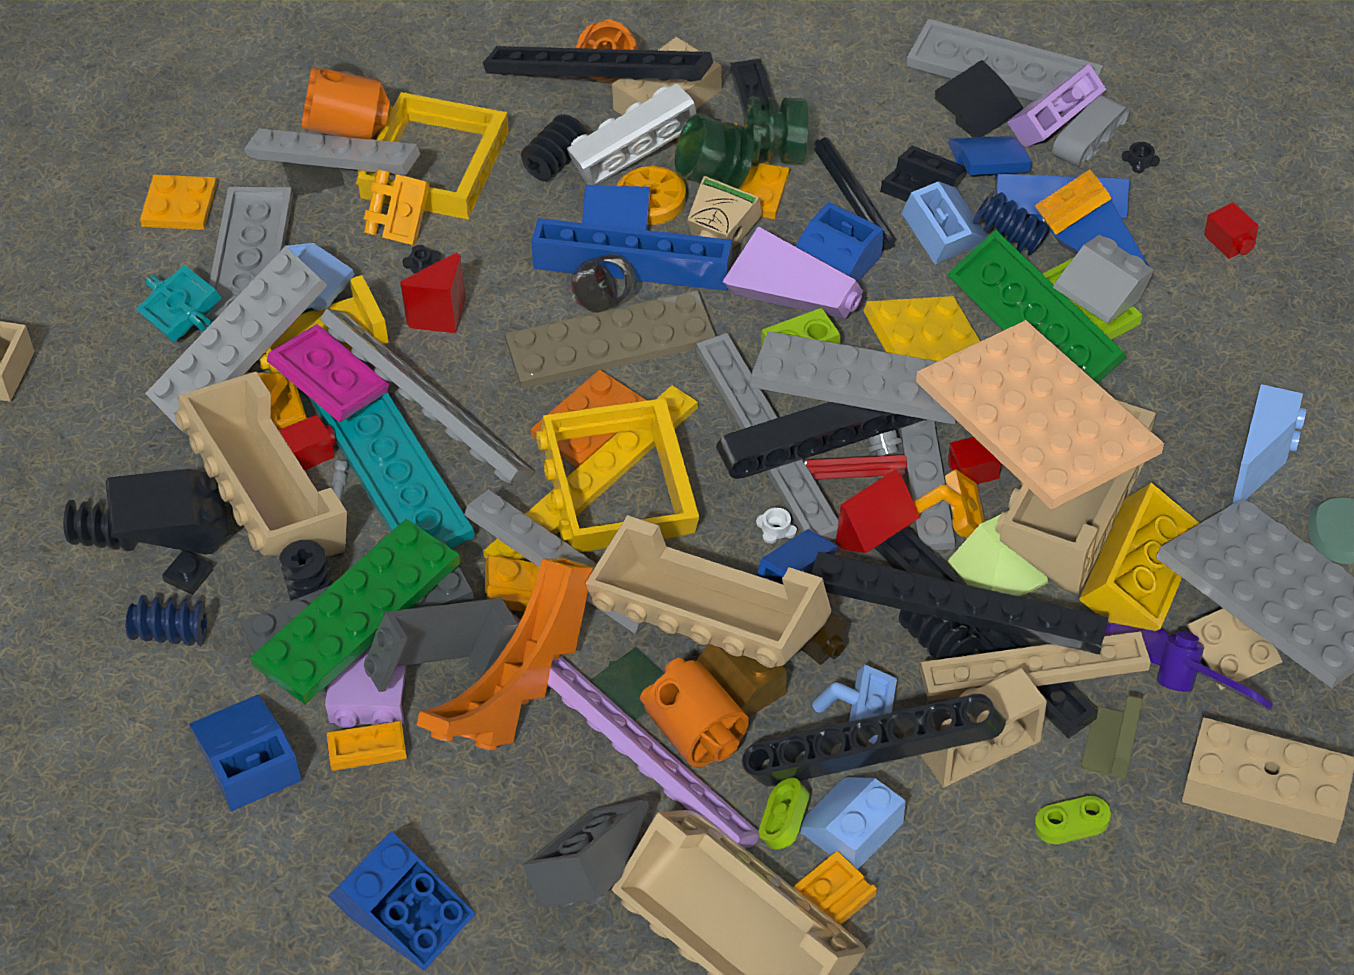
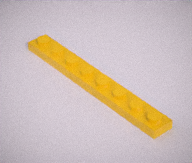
(601, 470)

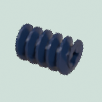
(1010, 222)
(166, 621)

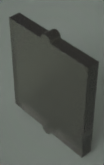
(311, 178)

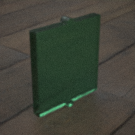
(626, 680)

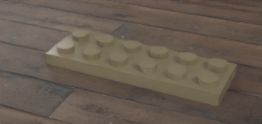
(608, 339)

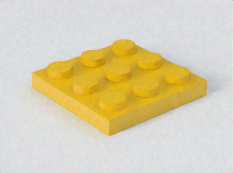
(921, 326)

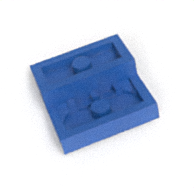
(990, 155)
(617, 206)

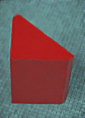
(435, 296)
(875, 514)

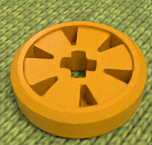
(668, 189)

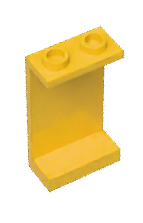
(360, 307)

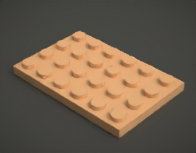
(1039, 414)

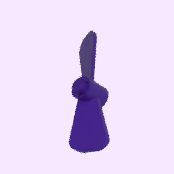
(1180, 661)

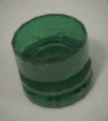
(778, 129)
(714, 151)

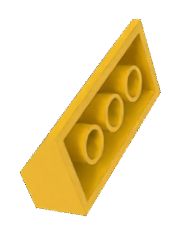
(1127, 577)

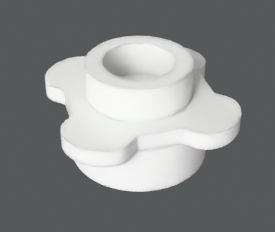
(773, 517)

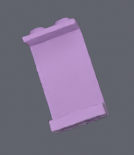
(355, 699)

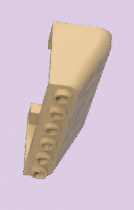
(257, 468)
(1071, 536)
(707, 598)
(728, 904)

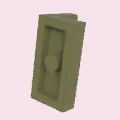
(1112, 739)

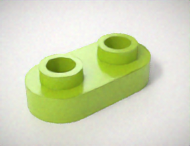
(784, 814)
(1074, 820)

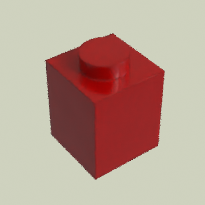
(1231, 230)
(310, 441)
(973, 460)

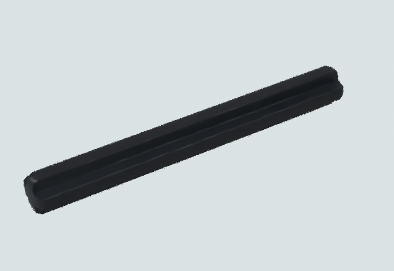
(852, 189)

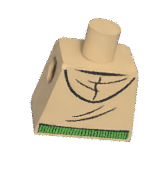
(723, 211)

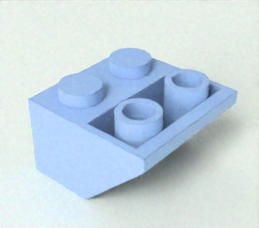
(942, 221)
(328, 268)

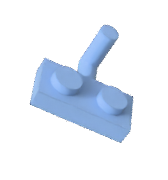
(870, 698)

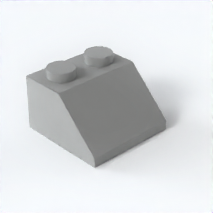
(1104, 279)

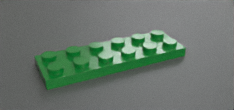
(1016, 291)
(349, 612)

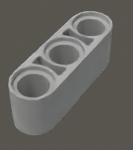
(1090, 130)

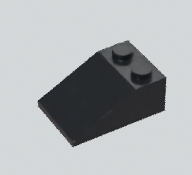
(168, 510)

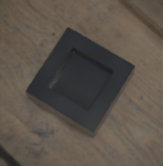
(187, 572)

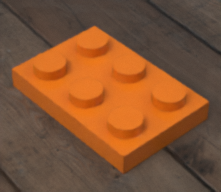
(596, 392)

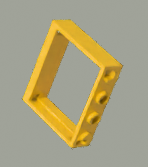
(453, 115)
(610, 420)

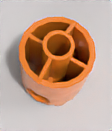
(344, 104)
(695, 713)

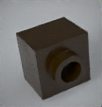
(828, 641)

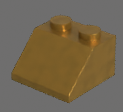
(745, 679)

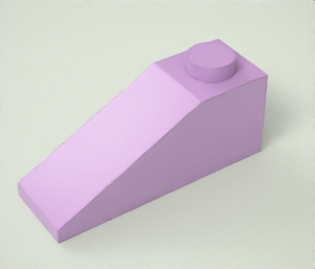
(1056, 106)

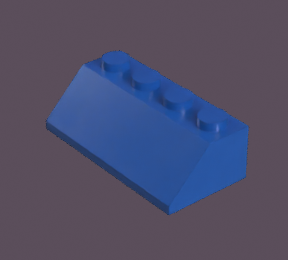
(1031, 189)

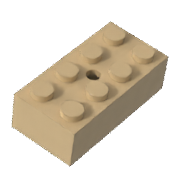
(1269, 780)

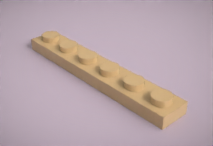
(1041, 663)

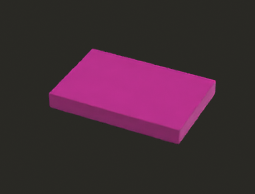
(328, 372)

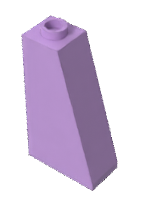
(791, 278)

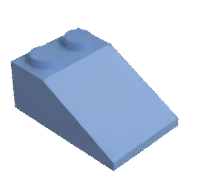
(1269, 437)

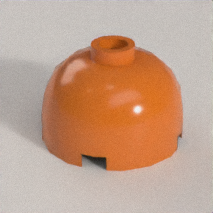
(607, 35)

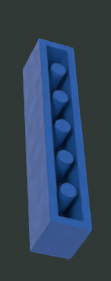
(652, 254)

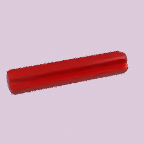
(856, 466)

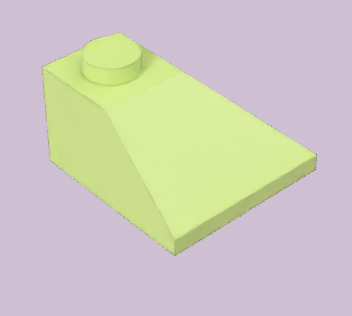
(992, 565)

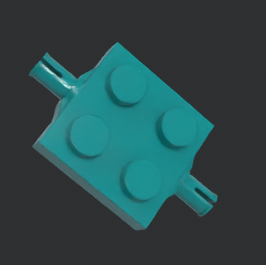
(178, 303)

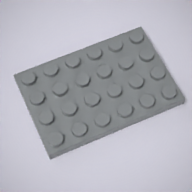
(1272, 586)

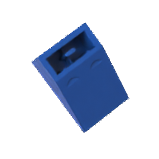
(842, 241)
(246, 752)
(402, 902)

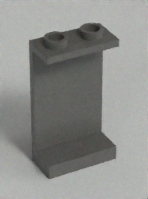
(437, 634)

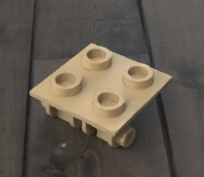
(1233, 646)

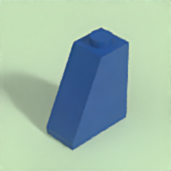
(1103, 221)
(797, 554)

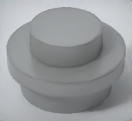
(884, 443)

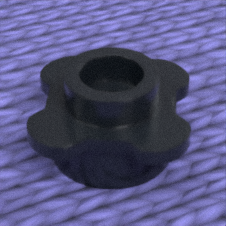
(1141, 156)
(420, 258)

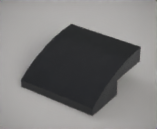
(979, 100)
(924, 167)

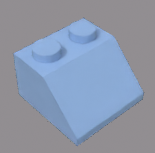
(854, 819)

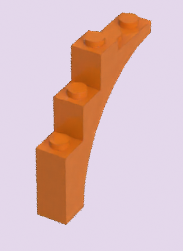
(521, 672)

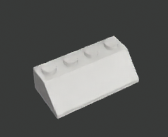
(632, 135)

